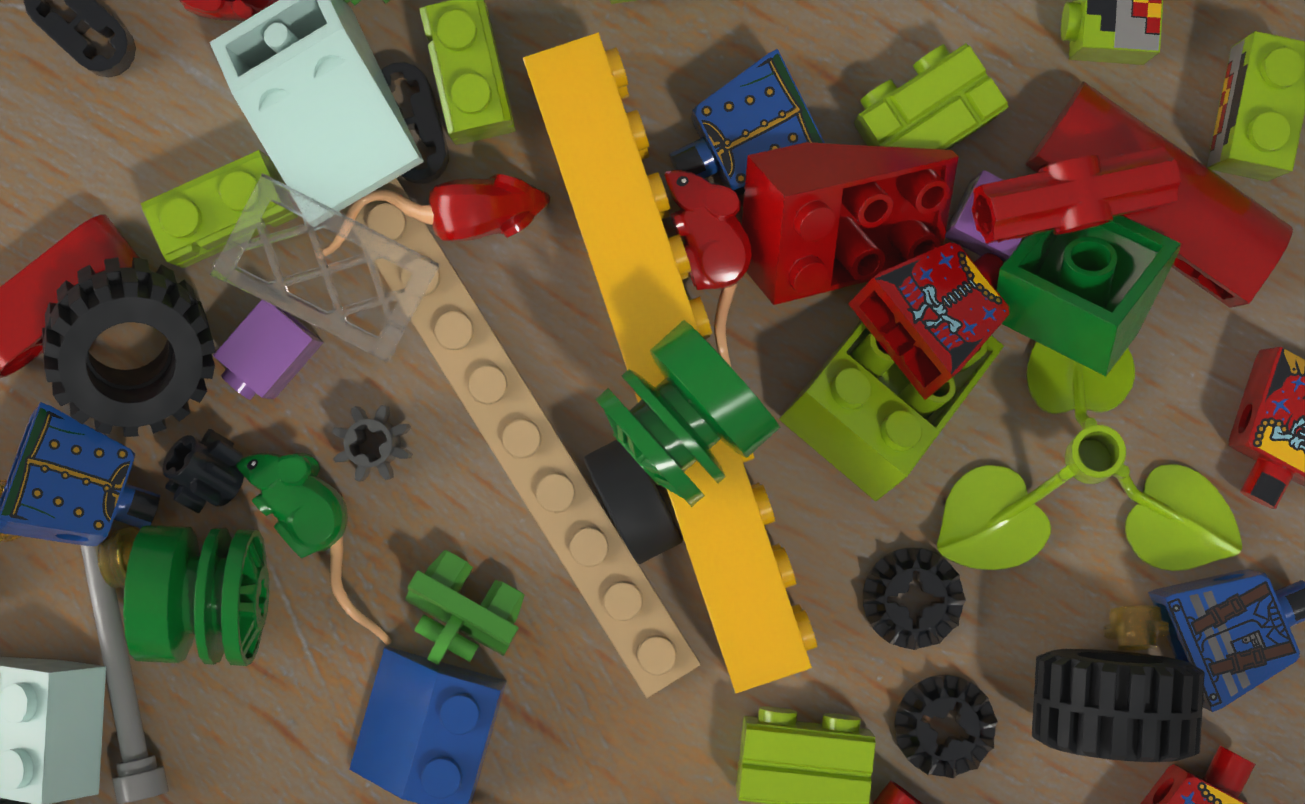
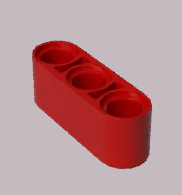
(30, 291)

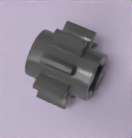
(356, 435)

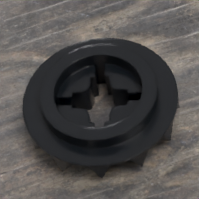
(893, 576)
(935, 698)

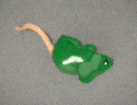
(308, 514)

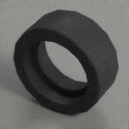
(633, 502)

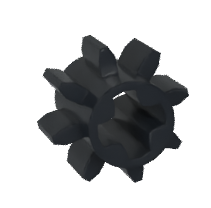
(203, 471)

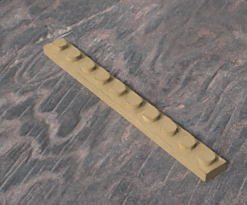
(535, 458)

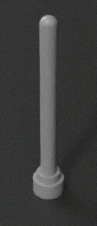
(138, 772)

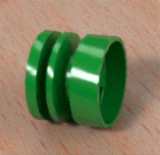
(687, 413)
(187, 594)

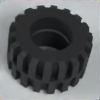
(133, 395)
(1118, 705)

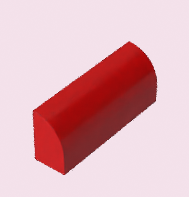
(1223, 233)

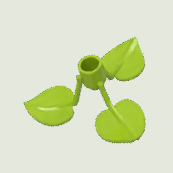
(1173, 527)

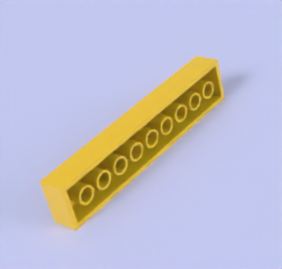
(645, 298)

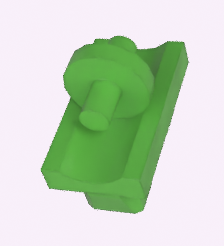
(439, 596)

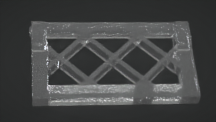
(316, 217)

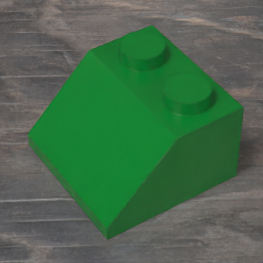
(1086, 288)

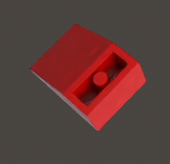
(841, 213)

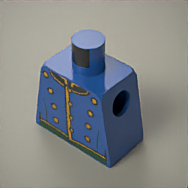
(746, 117)
(71, 483)

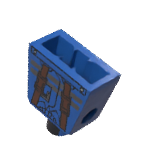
(1232, 630)

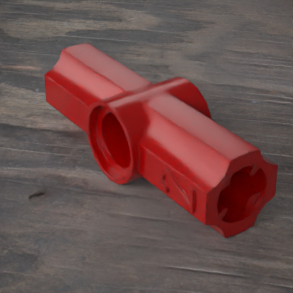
(1075, 194)

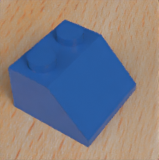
(427, 729)

